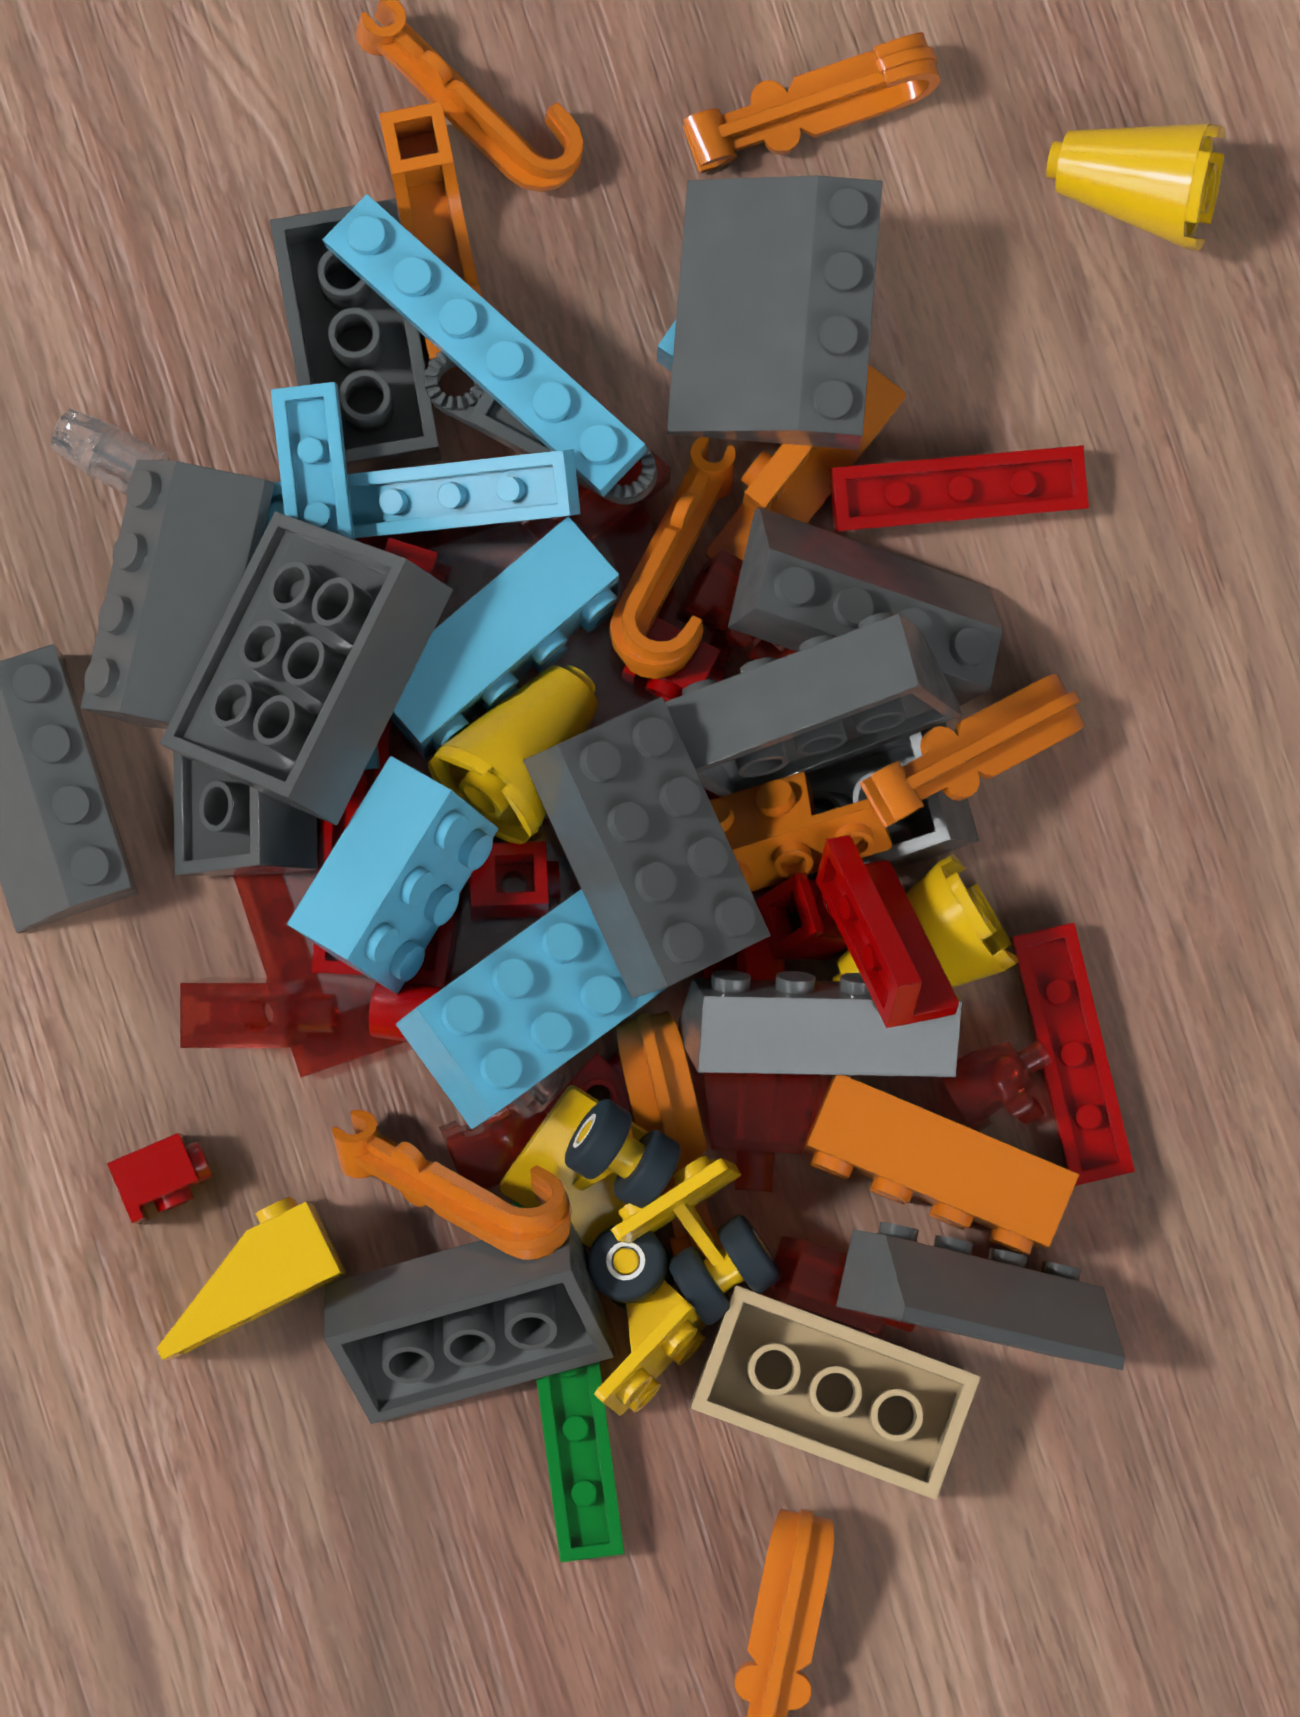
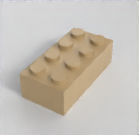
(835, 1392)

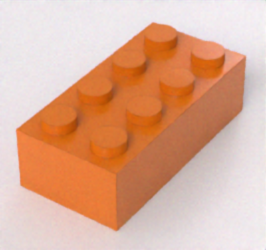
(939, 1162)

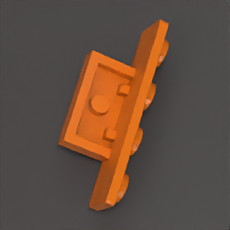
(798, 476)
(780, 834)

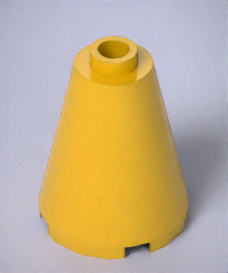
(1144, 176)
(488, 755)
(957, 924)

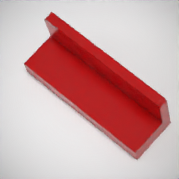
(884, 936)

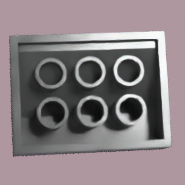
(775, 310)
(307, 666)

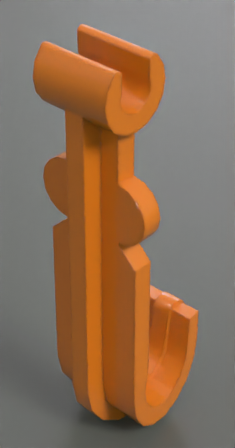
(817, 102)
(467, 108)
(661, 565)
(978, 748)
(664, 1099)
(514, 1230)
(787, 1614)

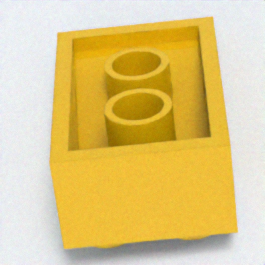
(262, 1272)

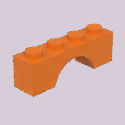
(428, 188)

